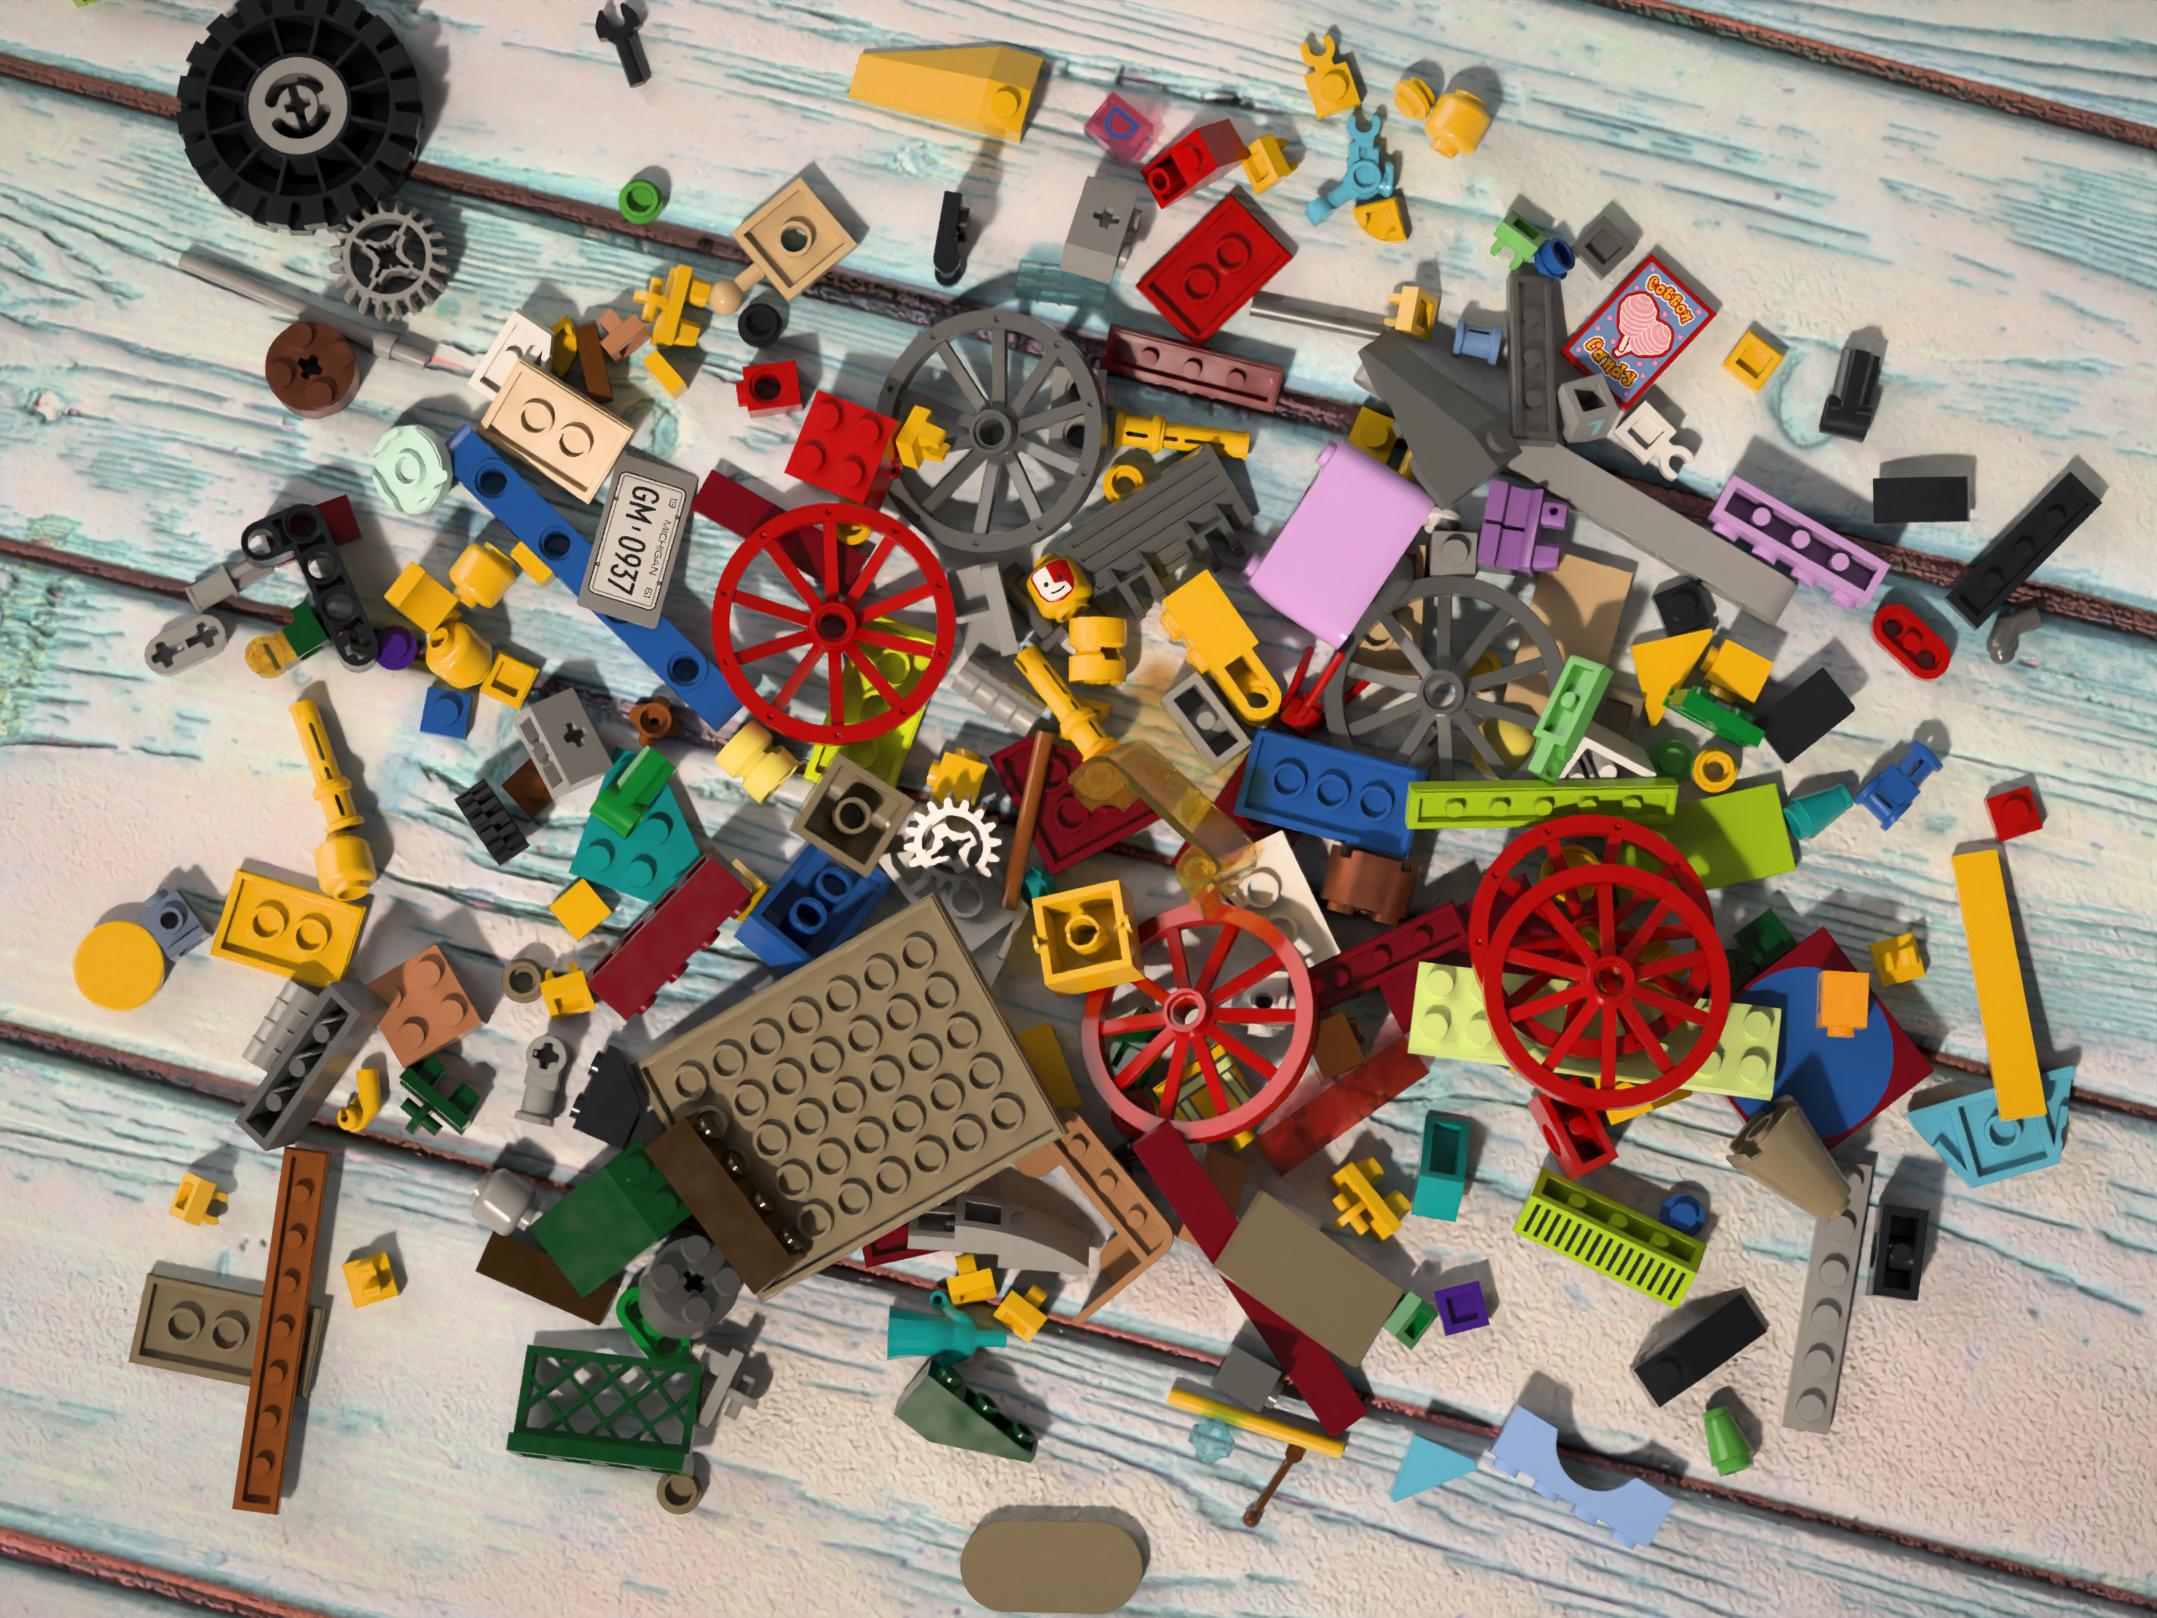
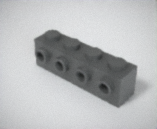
(311, 1064)

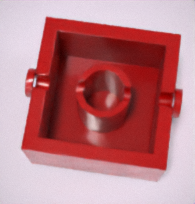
(847, 451)

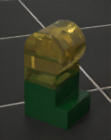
(288, 647)

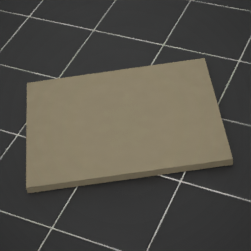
(862, 1085)

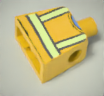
(1195, 1100)

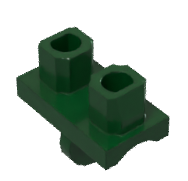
(422, 1084)

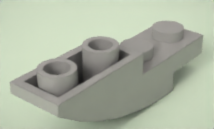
(998, 1227)

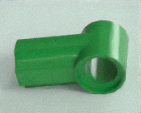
(626, 802)

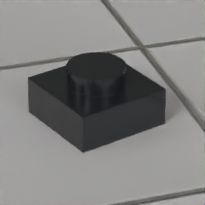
(1681, 609)

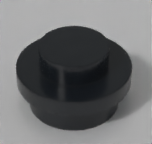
(759, 325)

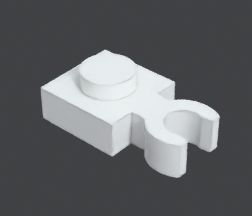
(1648, 435)

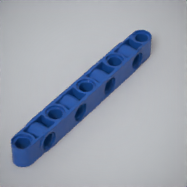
(535, 524)

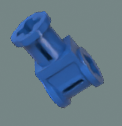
(1892, 790)

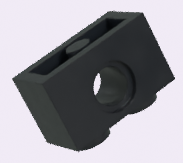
(1897, 1252)

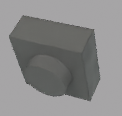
(1602, 248)

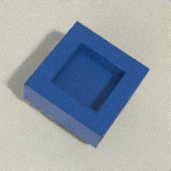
(446, 713)

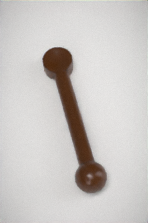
(1293, 1455)

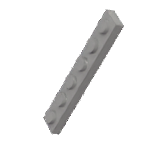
(1826, 1309)

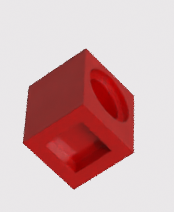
(787, 401)

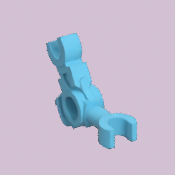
(1362, 177)

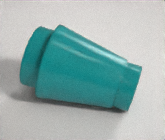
(1816, 811)

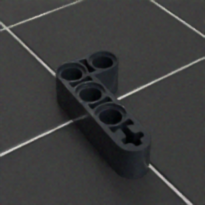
(321, 590)

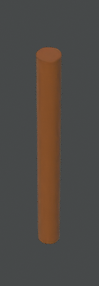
(1026, 820)

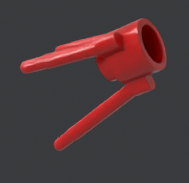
(1303, 712)

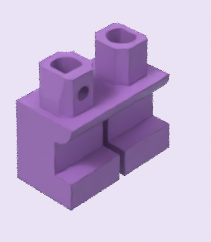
(1514, 528)

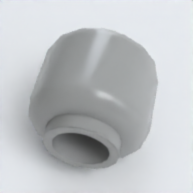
(503, 1202)

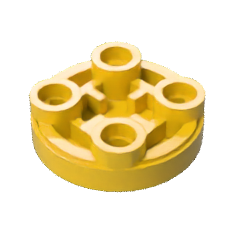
(119, 966)

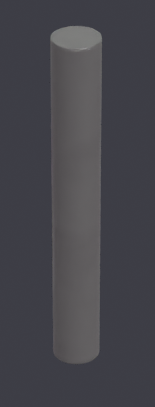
(1316, 319)

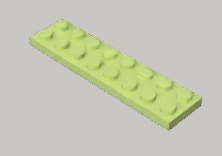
(1453, 1025)

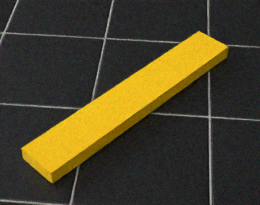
(1998, 985)

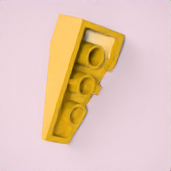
(961, 87)

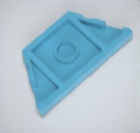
(1982, 1149)

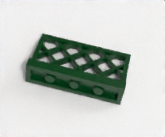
(606, 1450)

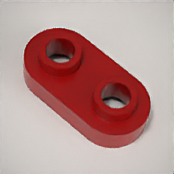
(1912, 639)

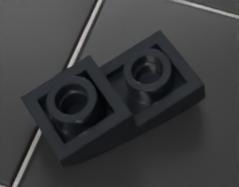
(1921, 500)

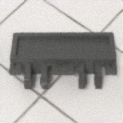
(1154, 527)

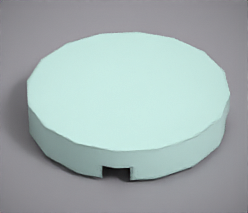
(412, 469)

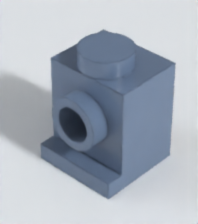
(186, 935)

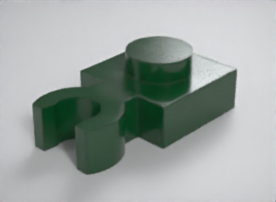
(1760, 943)
(1128, 1046)

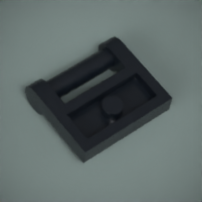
(952, 228)

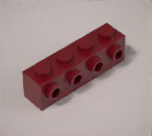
(670, 934)

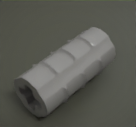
(998, 696)
(280, 1024)

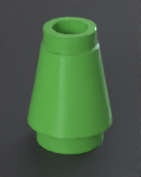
(1726, 1442)

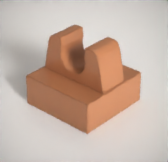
(622, 336)

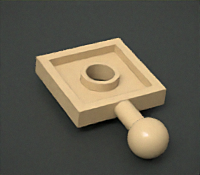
(786, 270)

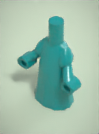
(951, 1335)

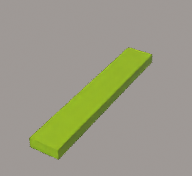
(1537, 802)

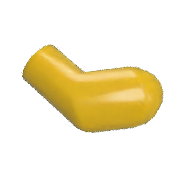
(365, 1105)

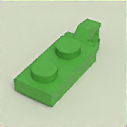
(1567, 715)

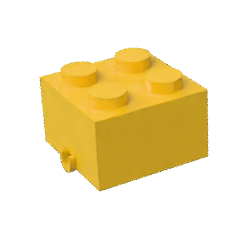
(1088, 938)

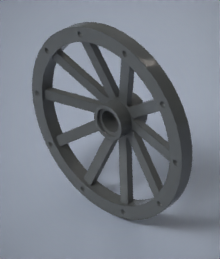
(1015, 430)
(1444, 588)

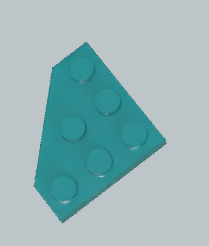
(649, 858)

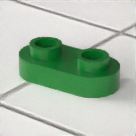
(643, 1334)

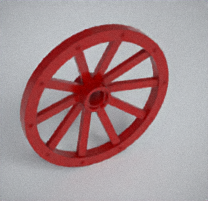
(894, 534)
(1615, 831)
(1669, 898)
(1205, 1026)

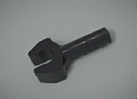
(623, 42)

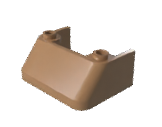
(1140, 1224)

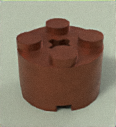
(303, 346)
(1369, 884)

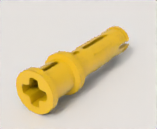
(1158, 434)
(1076, 721)
(327, 791)

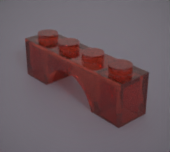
(1340, 1107)

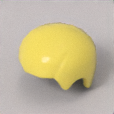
(1510, 742)

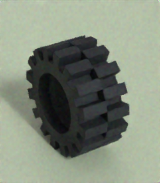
(491, 822)

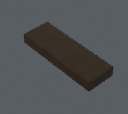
(538, 1276)

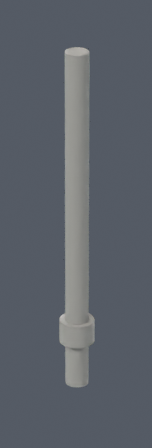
(382, 343)

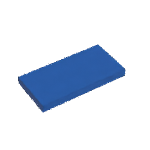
(1328, 792)

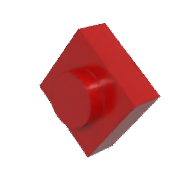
(2013, 814)

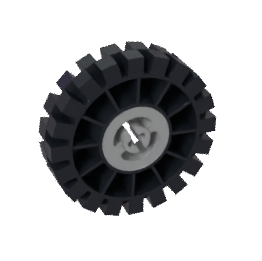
(313, 179)

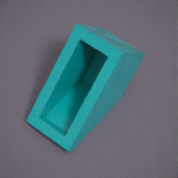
(1441, 1168)

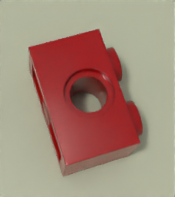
(1572, 1135)

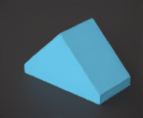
(1426, 1467)

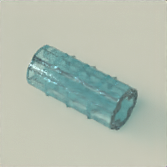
(1048, 284)
(1223, 1434)

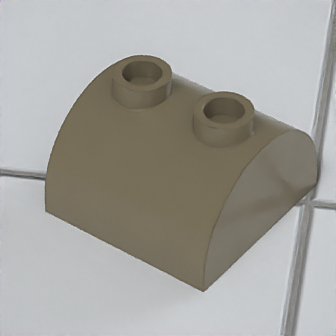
(851, 815)

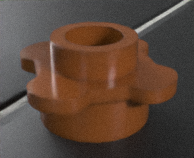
(658, 709)

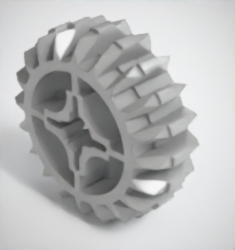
(398, 243)

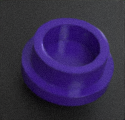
(396, 648)

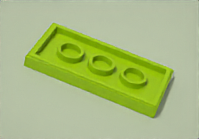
(1723, 839)

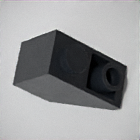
(612, 1103)

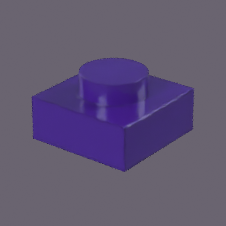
(1461, 1308)

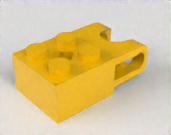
(1220, 647)

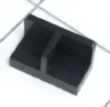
(1804, 716)

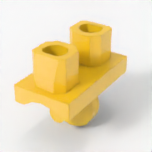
(679, 289)
(1361, 1203)

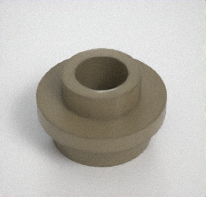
(510, 975)

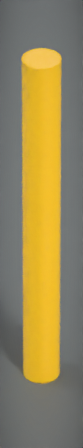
(1256, 1422)

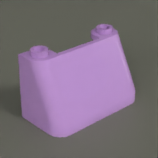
(1339, 543)

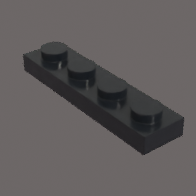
(2022, 551)

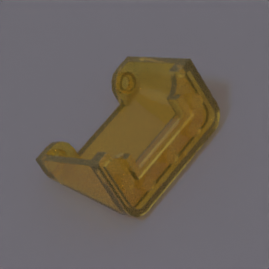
(1219, 850)

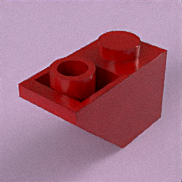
(1195, 162)

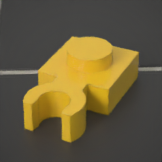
(1330, 84)

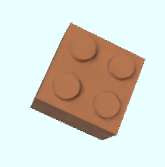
(426, 1007)

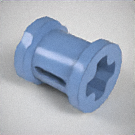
(1477, 341)

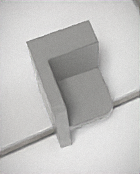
(983, 610)

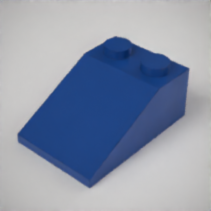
(811, 911)

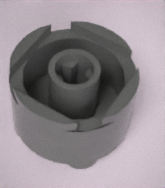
(705, 1271)

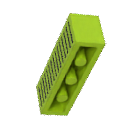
(1609, 1238)

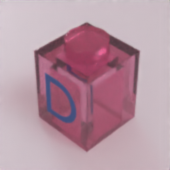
(1120, 131)

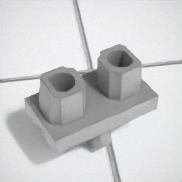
(726, 1366)

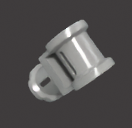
(542, 1082)

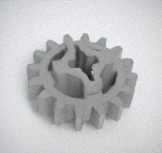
(961, 858)

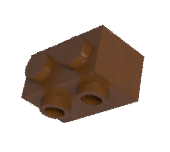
(1336, 1046)

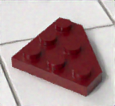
(1063, 827)

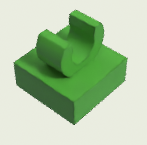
(1520, 237)

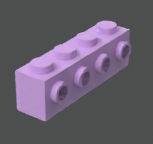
(1797, 543)

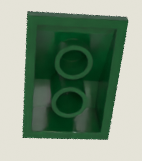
(610, 1220)

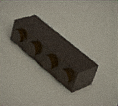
(727, 1201)

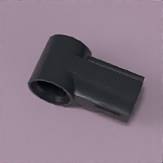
(1848, 407)

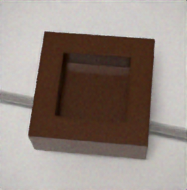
(528, 789)

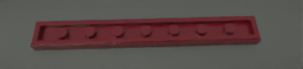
(1211, 1227)

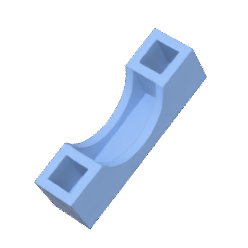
(1529, 1447)

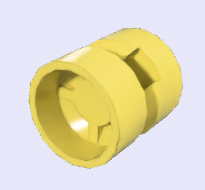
(757, 761)

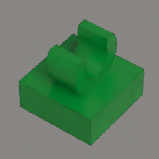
(1410, 1319)

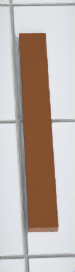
(281, 1330)

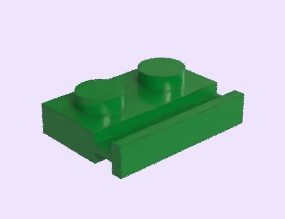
(1700, 707)

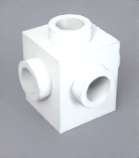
(1272, 988)

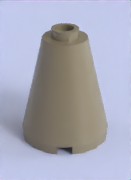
(1791, 1160)

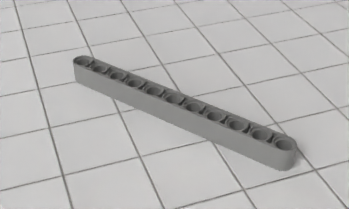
(1645, 524)

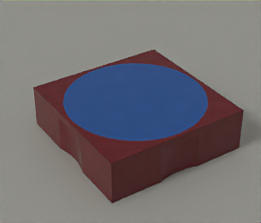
(1832, 1078)

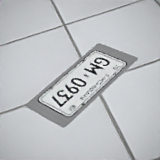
(637, 541)

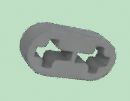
(191, 655)

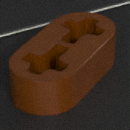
(593, 362)

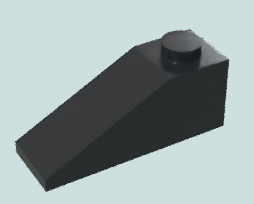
(1697, 1351)

